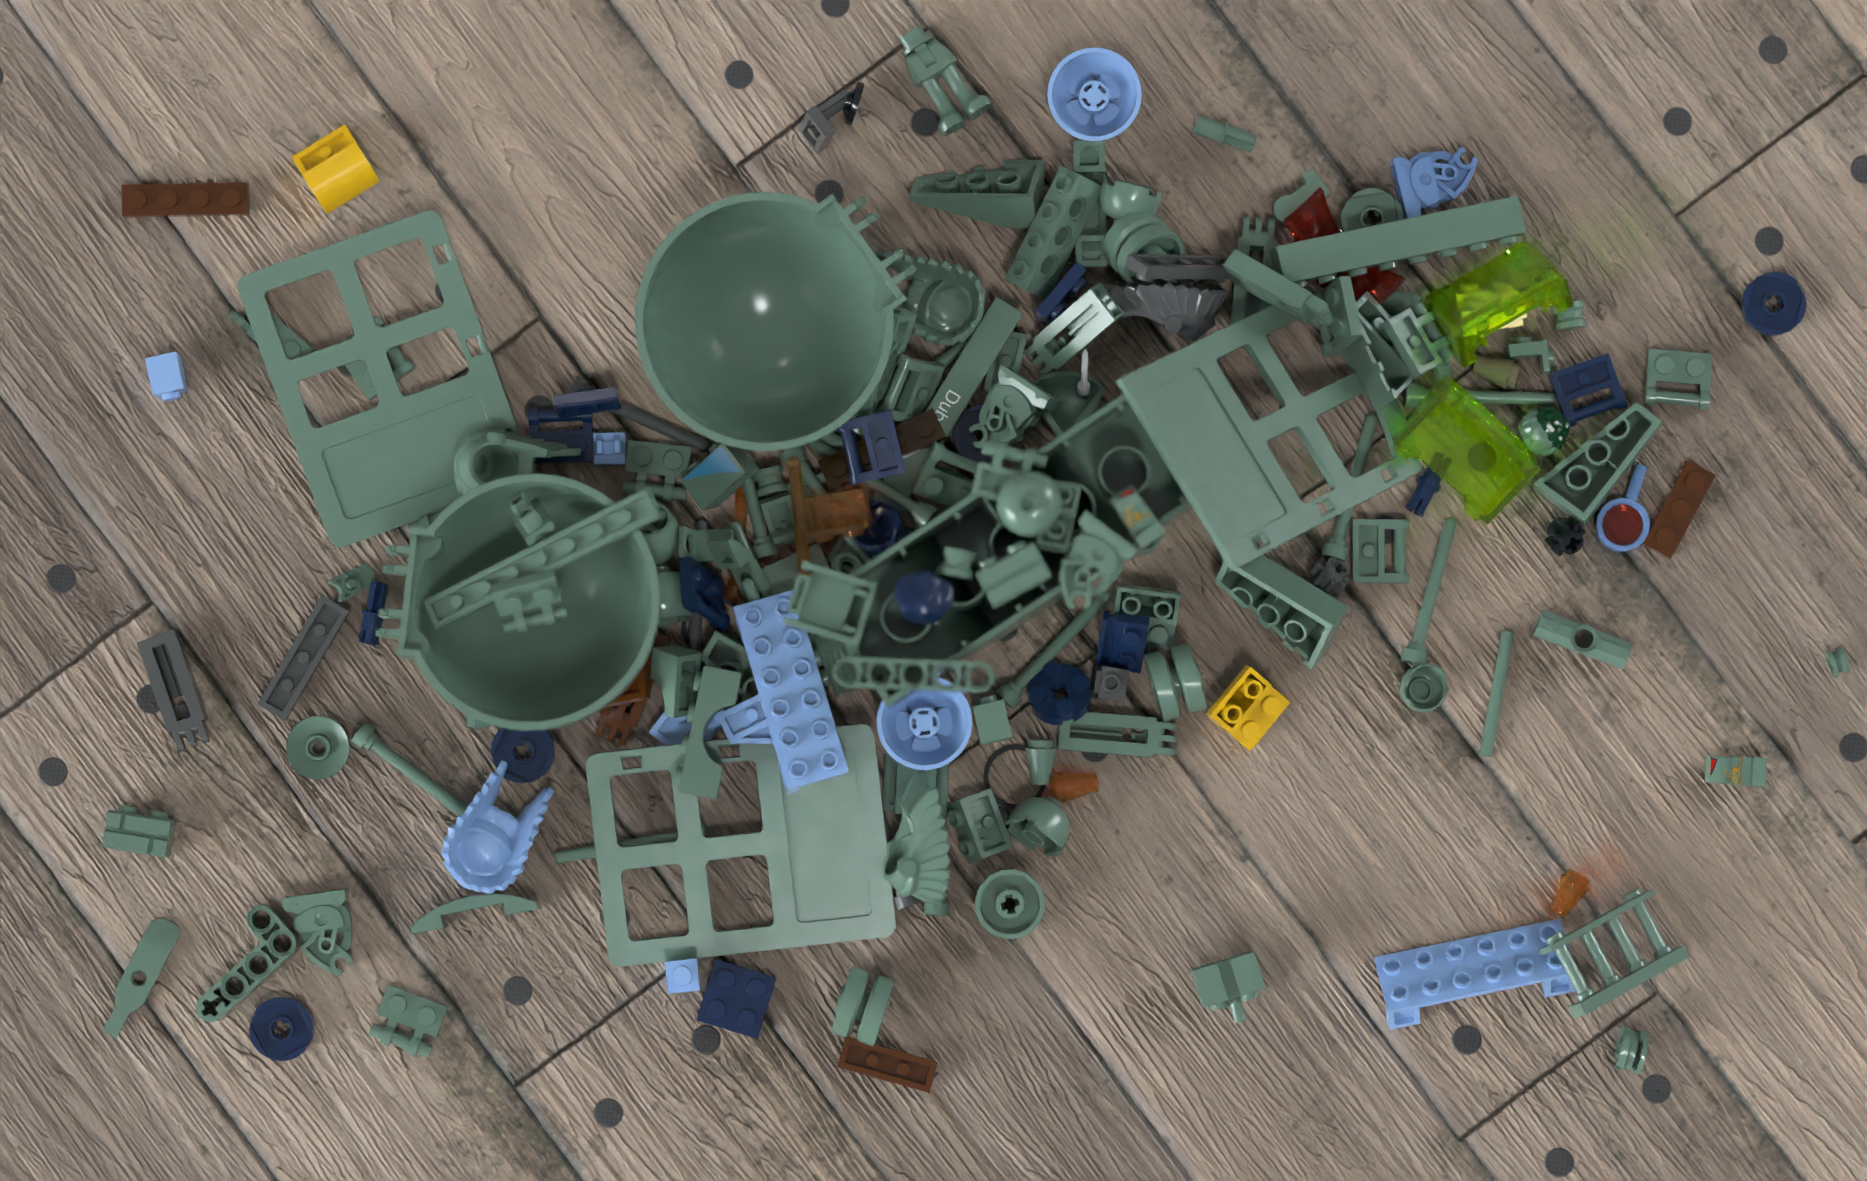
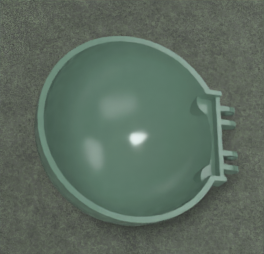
(767, 319)
(551, 671)

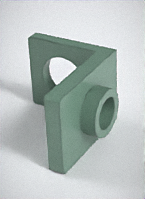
(698, 546)

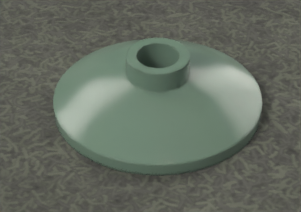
(301, 747)

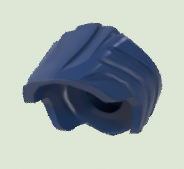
(885, 530)
(923, 597)

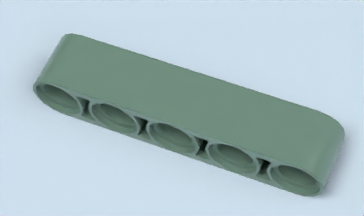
(898, 667)

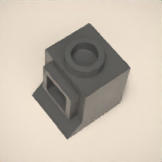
(1109, 684)

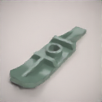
(148, 958)

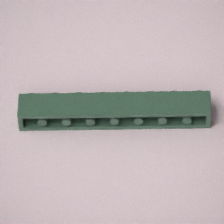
(1400, 241)

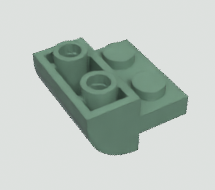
(1155, 603)

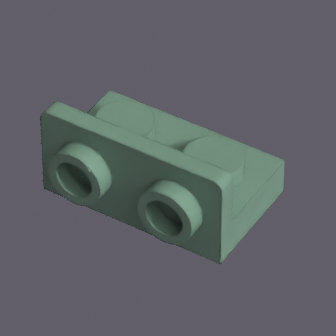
(979, 826)

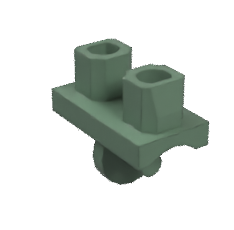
(530, 519)

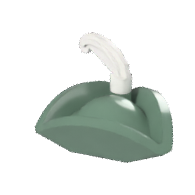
(1075, 391)

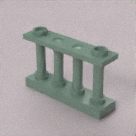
(1638, 969)

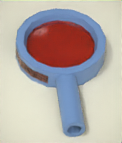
(1623, 521)

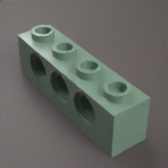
(1053, 232)

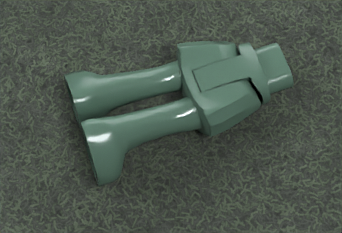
(927, 63)

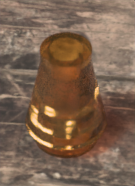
(1069, 786)
(1569, 892)

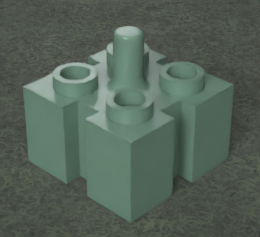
(1229, 983)

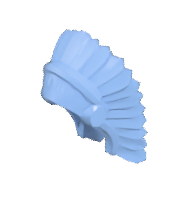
(490, 844)

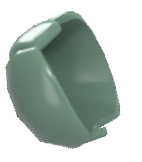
(1424, 687)

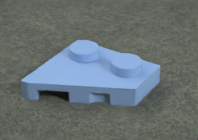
(746, 723)

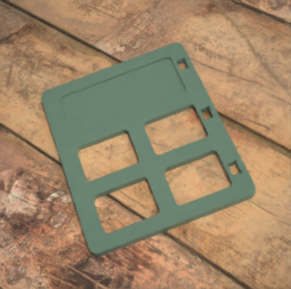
(818, 844)

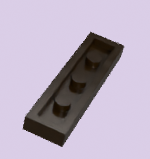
(912, 435)

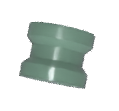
(1571, 318)
(770, 481)
(958, 563)

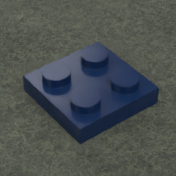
(1070, 285)
(736, 999)

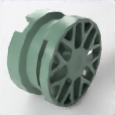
(1631, 1050)

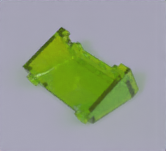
(1495, 297)
(1467, 449)

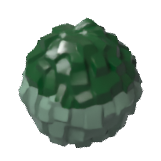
(1544, 430)

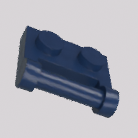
(1583, 380)
(572, 438)
(881, 446)
(703, 592)

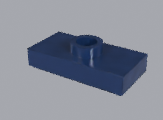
(587, 401)

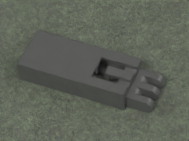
(172, 678)

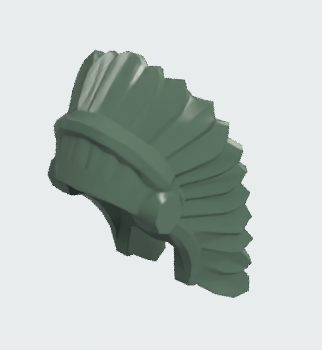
(943, 297)
(500, 454)
(918, 853)

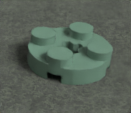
(1366, 201)

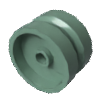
(1139, 235)
(1180, 680)
(1028, 900)
(863, 1006)

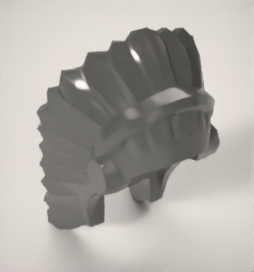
(1179, 306)

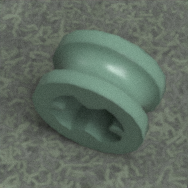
(1837, 661)

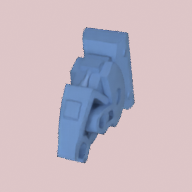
(1426, 184)

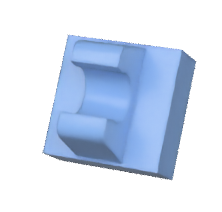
(609, 448)

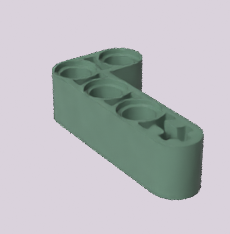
(244, 969)

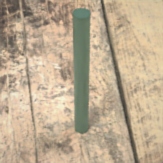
(1496, 693)

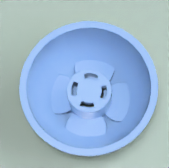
(1097, 77)
(926, 751)

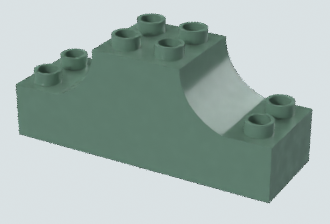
(1098, 454)

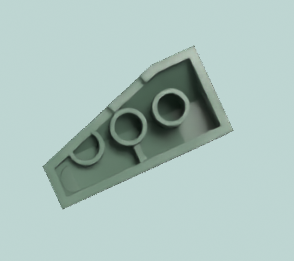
(997, 196)

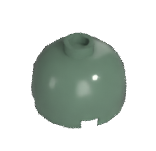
(1127, 198)
(1029, 503)
(1040, 823)

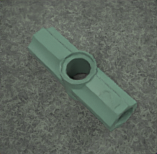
(1601, 647)

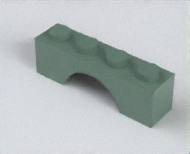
(716, 691)

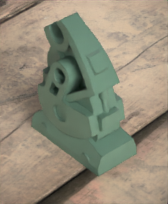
(1011, 408)
(1093, 555)
(319, 922)

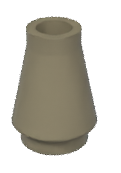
(1498, 371)

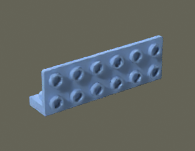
(790, 693)
(1469, 969)

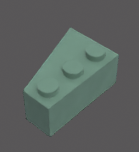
(1375, 355)

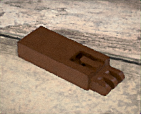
(617, 718)

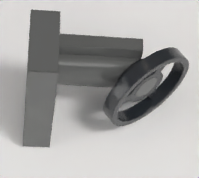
(815, 124)

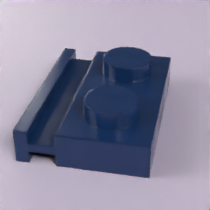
(1122, 641)

